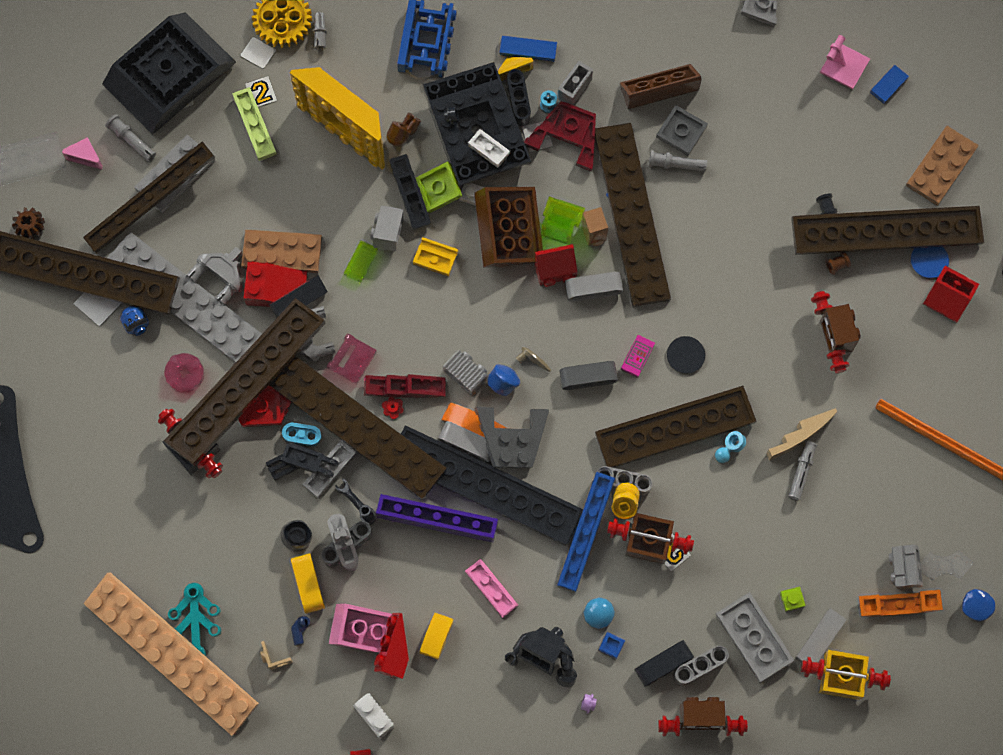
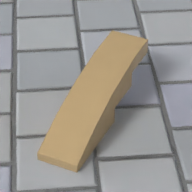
(806, 429)

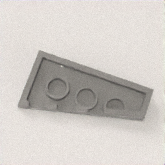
(760, 10)

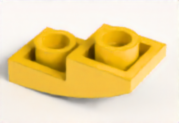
(436, 636)

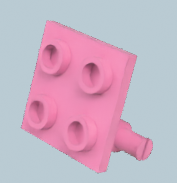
(844, 64)

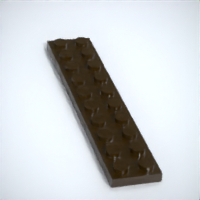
(632, 215)
(887, 230)
(87, 273)
(244, 382)
(358, 427)

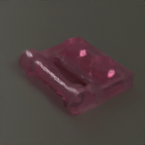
(357, 362)

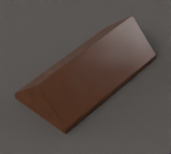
(660, 86)

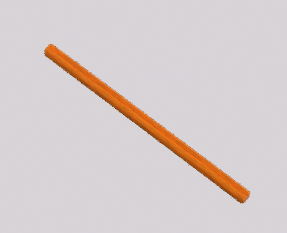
(940, 438)

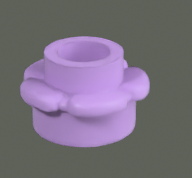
(588, 703)

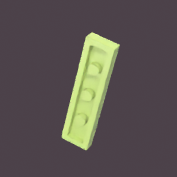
(254, 124)

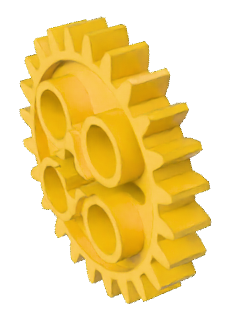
(281, 20)

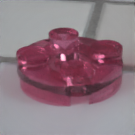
(191, 380)

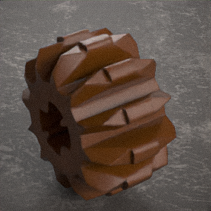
(31, 216)

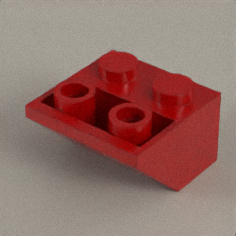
(951, 294)

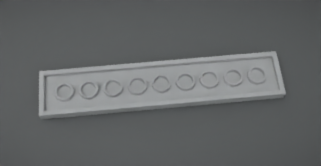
(193, 303)

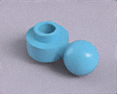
(723, 454)

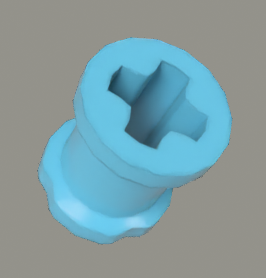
(552, 98)

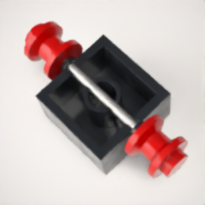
(213, 470)

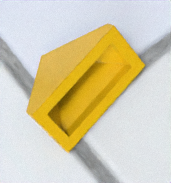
(511, 63)

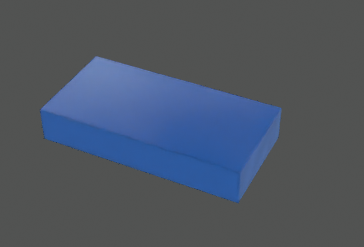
(889, 84)

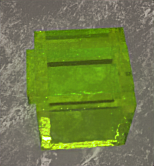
(561, 220)

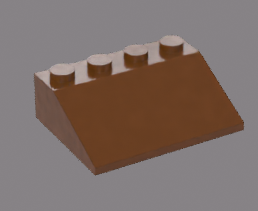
(508, 225)

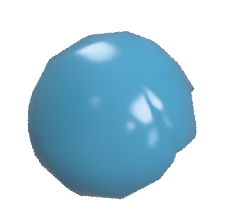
(599, 612)

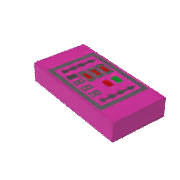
(637, 356)

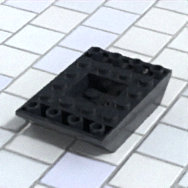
(160, 94)
(481, 103)

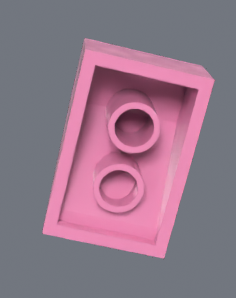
(358, 628)

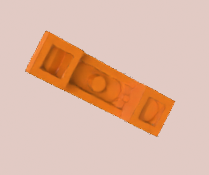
(465, 418)
(900, 604)

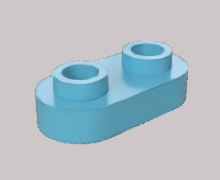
(302, 434)

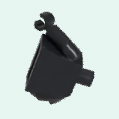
(543, 650)

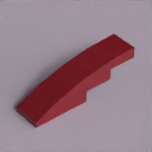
(405, 386)

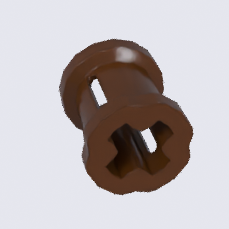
(838, 263)

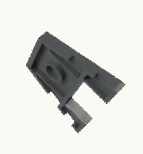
(512, 446)

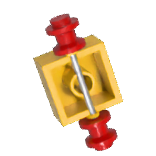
(845, 674)

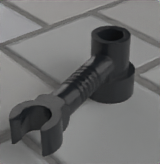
(371, 516)

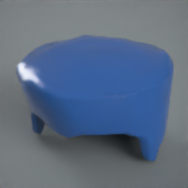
(503, 380)
(978, 605)

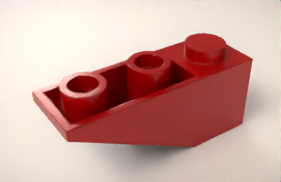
(394, 652)

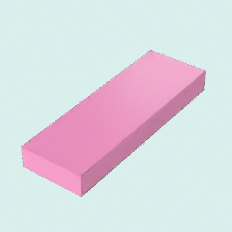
(491, 588)

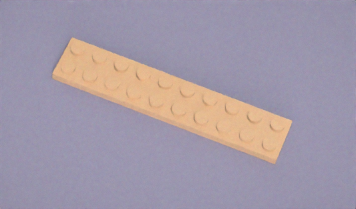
(171, 653)

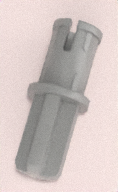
(319, 31)

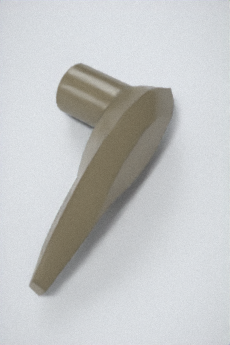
(533, 357)

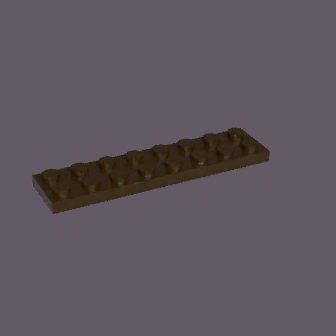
(675, 427)

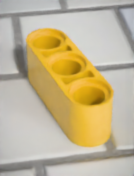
(307, 583)

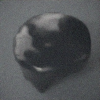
(296, 535)

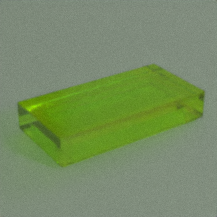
(360, 261)

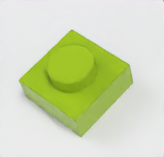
(792, 599)

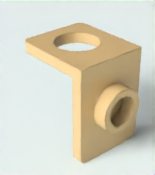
(266, 659)

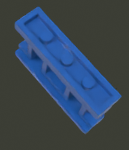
(412, 35)

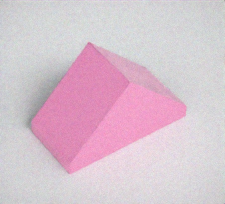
(82, 153)

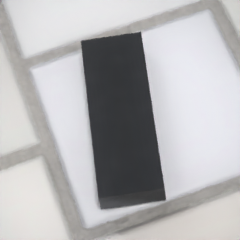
(304, 293)

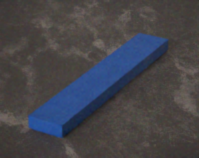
(586, 531)

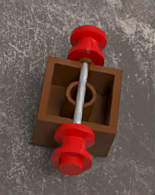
(838, 330)
(650, 538)
(702, 716)

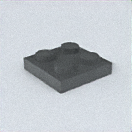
(681, 130)

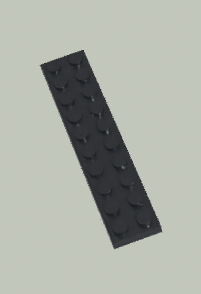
(499, 490)

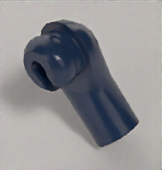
(298, 628)

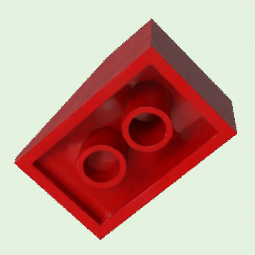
(270, 282)

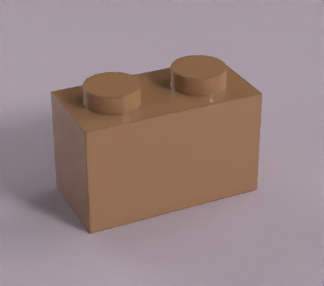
(594, 227)

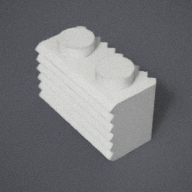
(374, 715)

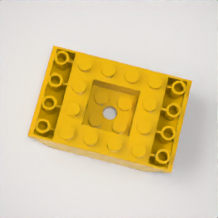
(340, 112)

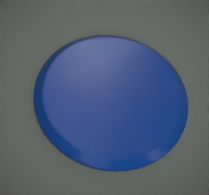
(929, 261)

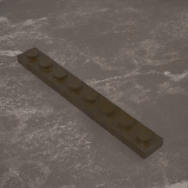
(149, 197)

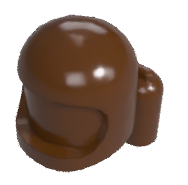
(400, 131)

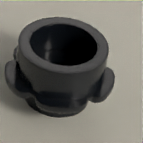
(451, 115)

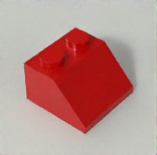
(555, 265)

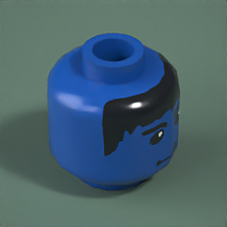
(134, 320)

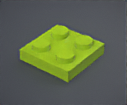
(439, 187)

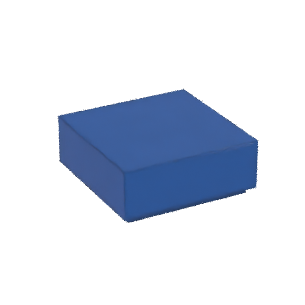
(611, 645)

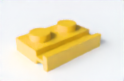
(435, 256)

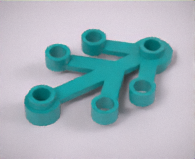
(195, 617)

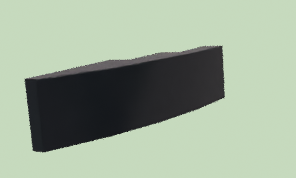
(409, 191)

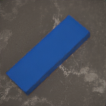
(528, 48)

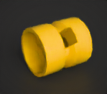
(625, 501)

